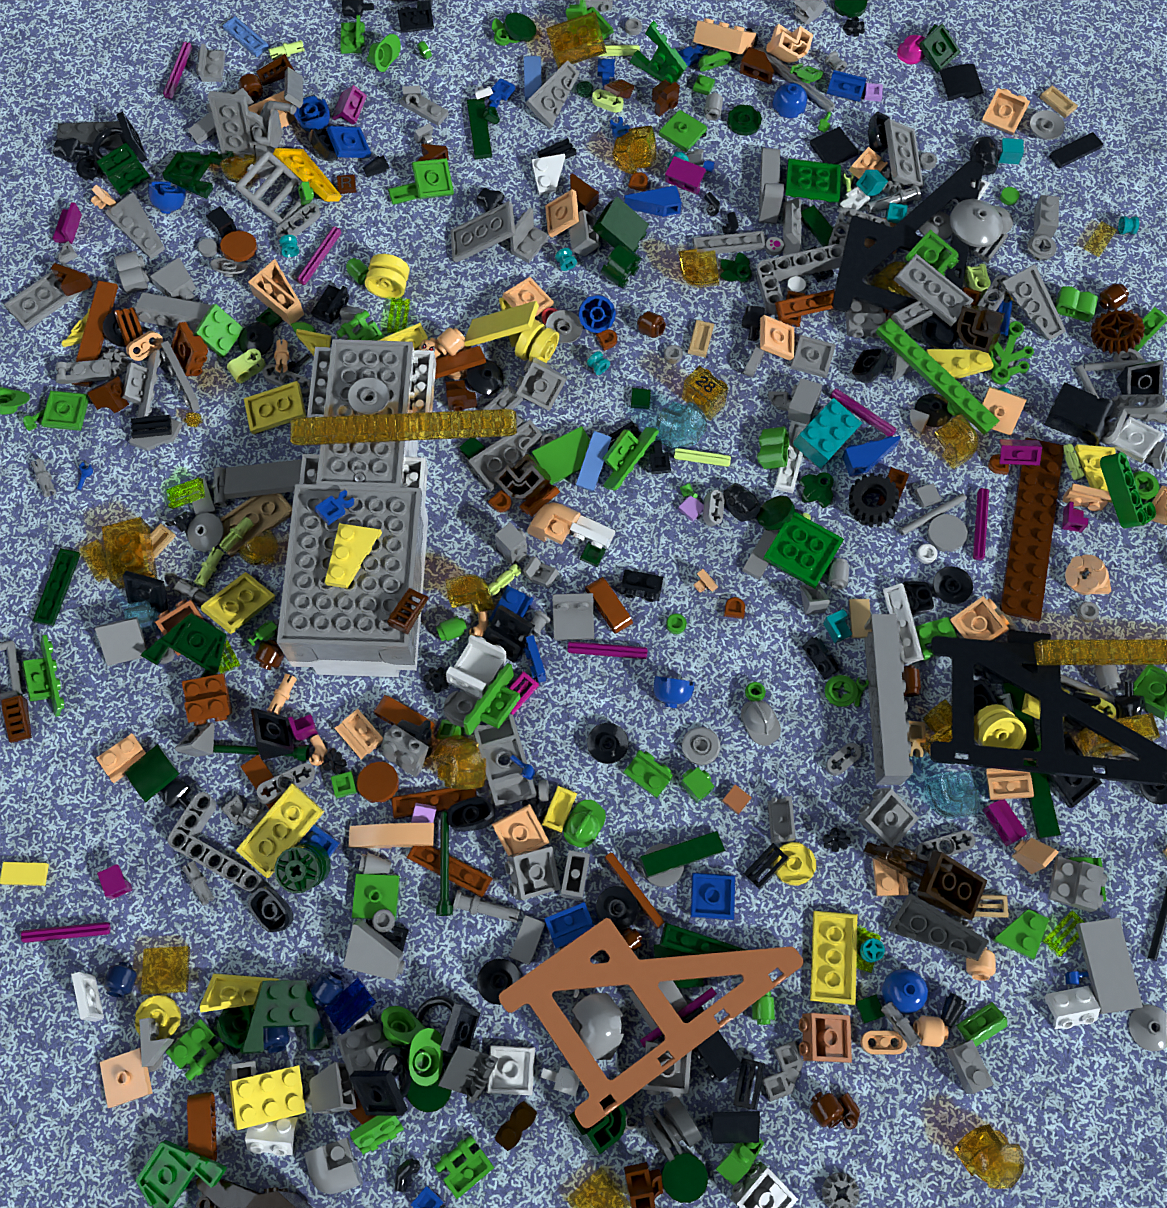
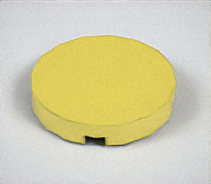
(798, 869)
(167, 1017)

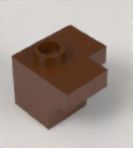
(665, 96)
(109, 395)
(459, 397)
(643, 1185)

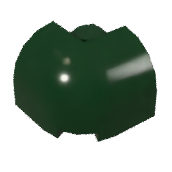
(604, 1132)

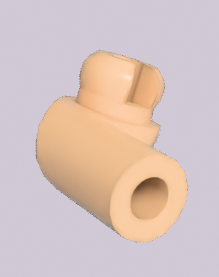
(480, 629)
(320, 751)

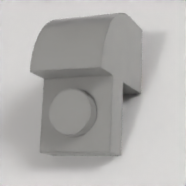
(809, 9)

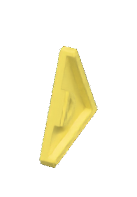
(76, 333)
(313, 339)

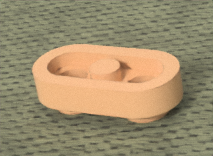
(143, 345)
(883, 1043)

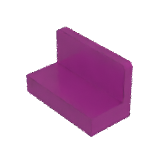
(350, 104)
(685, 175)
(67, 224)
(1020, 452)
(1005, 822)

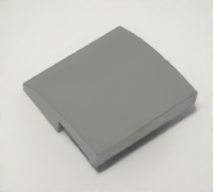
(671, 993)

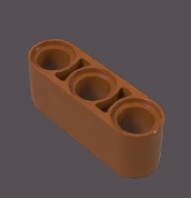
(609, 605)
(394, 712)
(201, 1123)

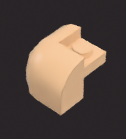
(789, 45)
(553, 522)

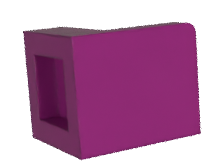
(1073, 519)
(303, 727)
(114, 882)

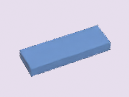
(245, 36)
(532, 75)
(593, 461)

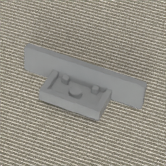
(792, 226)
(140, 383)

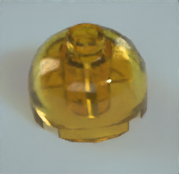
(236, 167)
(260, 549)

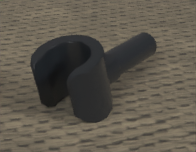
(297, 365)

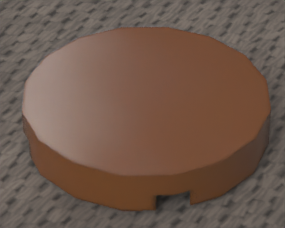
(238, 246)
(378, 782)

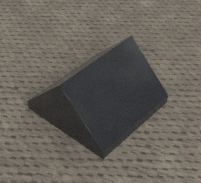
(1142, 379)
(271, 734)
(735, 1127)

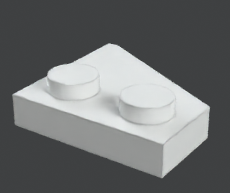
(547, 172)

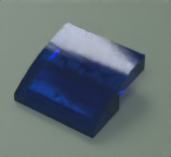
(350, 1006)

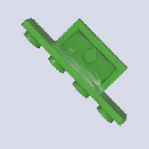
(625, 454)
(41, 677)
(495, 703)

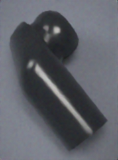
(714, 204)
(733, 224)

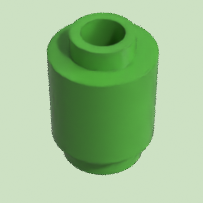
(357, 270)
(451, 628)
(763, 1010)

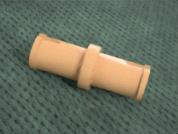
(281, 355)
(281, 694)

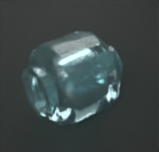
(142, 611)

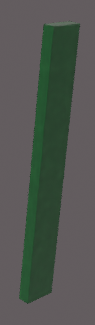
(1042, 803)

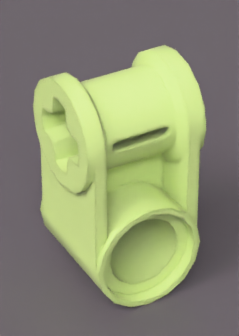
(977, 278)
(245, 367)

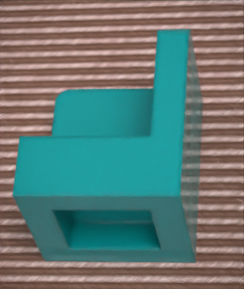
(1011, 151)
(872, 182)
(896, 212)
(837, 627)

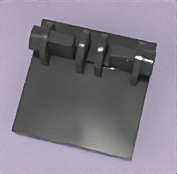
(468, 1072)

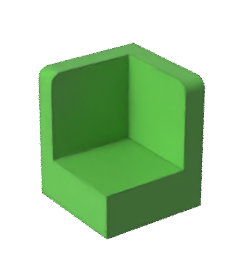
(576, 10)

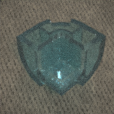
(680, 425)
(953, 794)

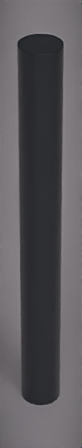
(1159, 930)

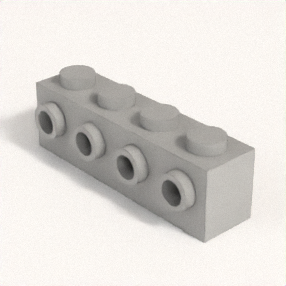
(169, 311)

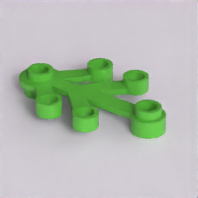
(1007, 356)

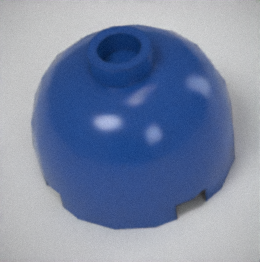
(790, 100)
(313, 114)
(165, 196)
(596, 313)
(673, 690)
(905, 990)

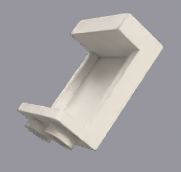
(477, 666)

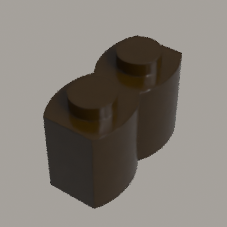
(511, 1131)

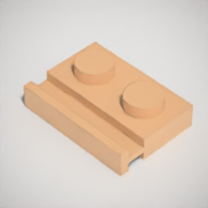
(867, 161)
(1087, 497)
(359, 734)
(121, 757)
(1008, 784)
(888, 881)

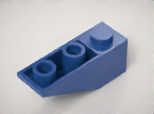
(656, 202)
(864, 457)

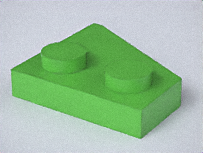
(1024, 934)

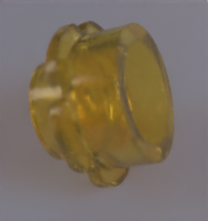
(193, 419)

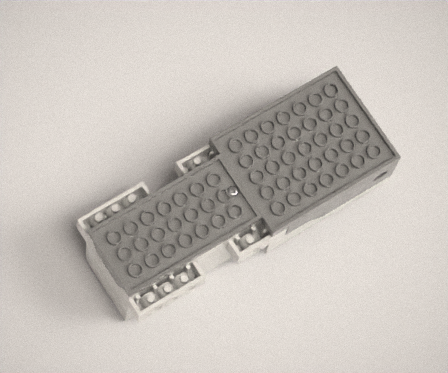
(348, 627)

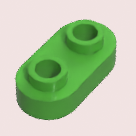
(719, 59)

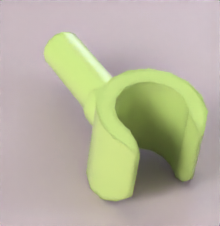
(848, 181)

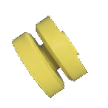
(387, 276)
(537, 343)
(998, 728)

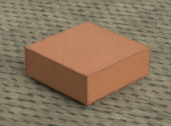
(736, 799)

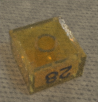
(705, 392)

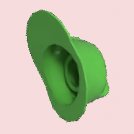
(384, 52)
(11, 400)
(584, 823)
(400, 1025)
(425, 1057)

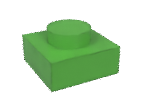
(703, 84)
(306, 193)
(343, 784)

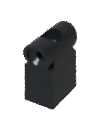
(1080, 414)

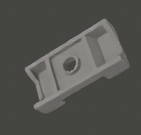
(504, 780)

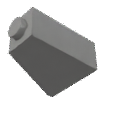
(373, 953)

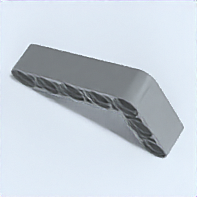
(770, 190)
(792, 268)
(208, 853)

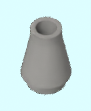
(374, 865)

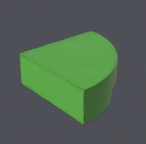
(303, 326)

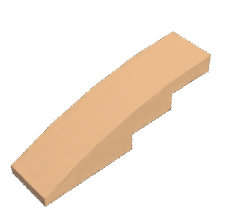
(391, 835)

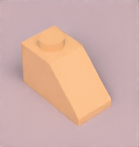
(1033, 854)

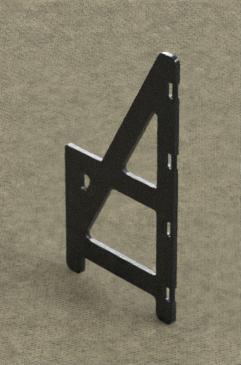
(860, 261)
(1006, 662)

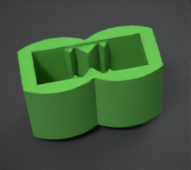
(1076, 304)
(774, 448)

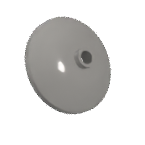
(976, 223)

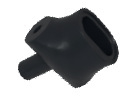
(355, 7)
(69, 149)
(490, 199)
(751, 320)
(1129, 704)
(176, 793)

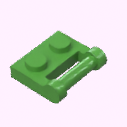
(931, 629)

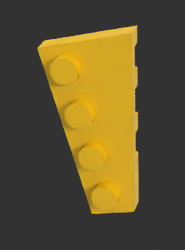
(303, 166)

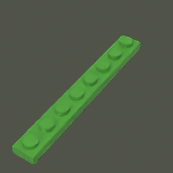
(937, 376)

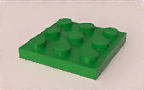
(813, 180)
(803, 549)

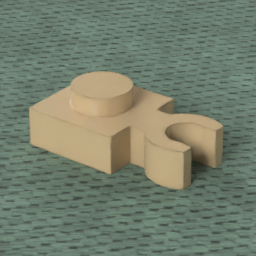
(916, 736)

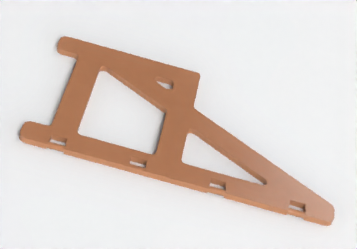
(573, 970)

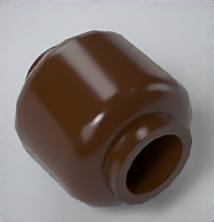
(251, 85)
(1113, 296)
(651, 324)
(269, 654)
(826, 1110)

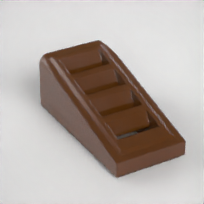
(273, 66)
(620, 88)
(397, 612)
(9, 720)

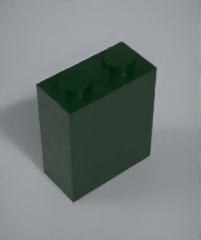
(620, 225)

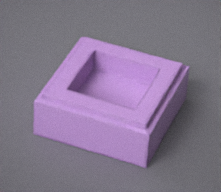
(873, 92)
(691, 508)
(423, 813)

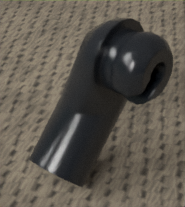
(403, 1171)

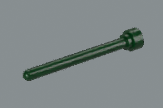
(300, 752)
(444, 905)

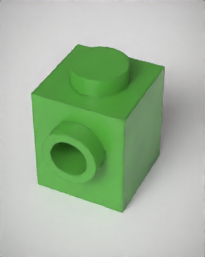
(697, 783)

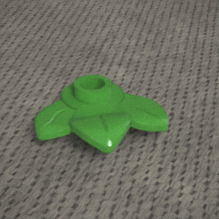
(500, 35)

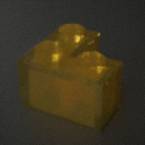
(940, 723)

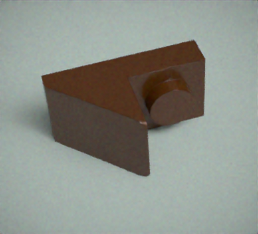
(433, 152)
(71, 280)

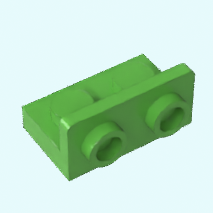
(352, 37)
(648, 773)

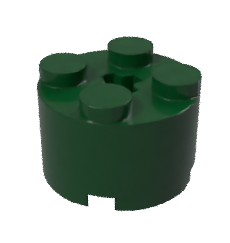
(621, 265)

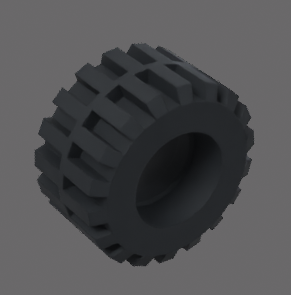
(877, 485)

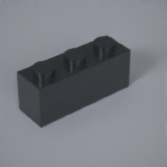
(715, 1052)

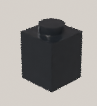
(221, 222)

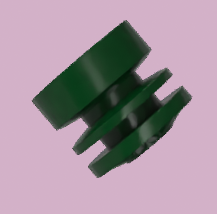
(313, 864)

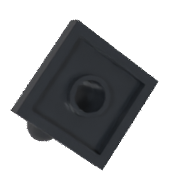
(127, 134)
(460, 1025)
(378, 1088)

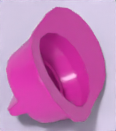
(910, 51)

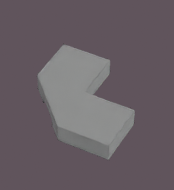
(150, 443)
(783, 1082)

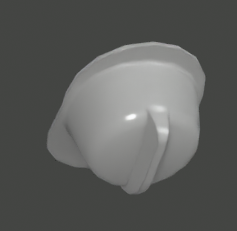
(761, 722)

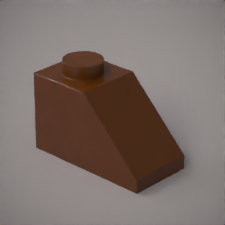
(756, 65)
(586, 195)

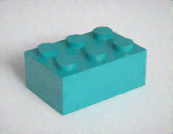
(827, 433)

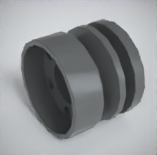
(672, 1128)

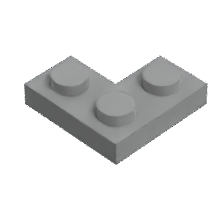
(506, 400)

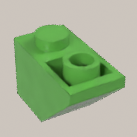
(738, 1160)

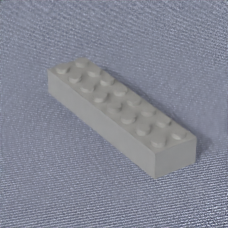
(887, 700)

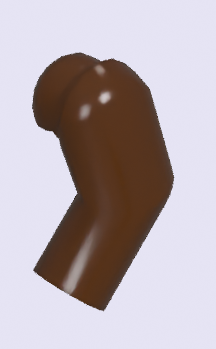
(851, 1113)

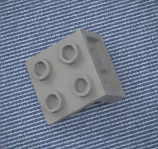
(527, 238)
(573, 616)

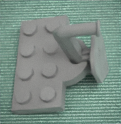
(242, 129)

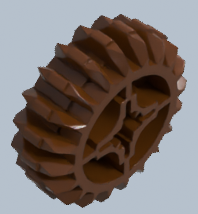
(1129, 333)

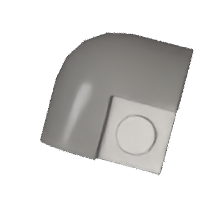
(598, 1025)
(333, 1167)

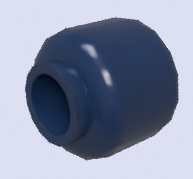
(120, 980)
(327, 989)
(275, 1039)

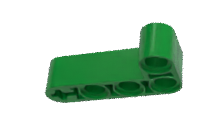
(1124, 492)

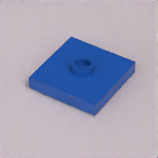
(348, 142)
(712, 896)

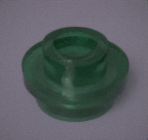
(584, 89)

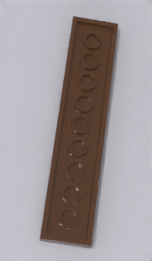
(1032, 535)

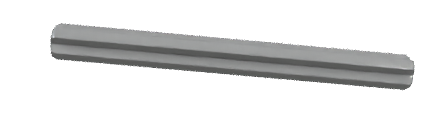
(811, 92)

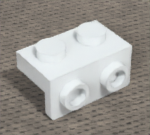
(595, 532)
(1073, 1007)
(272, 1137)

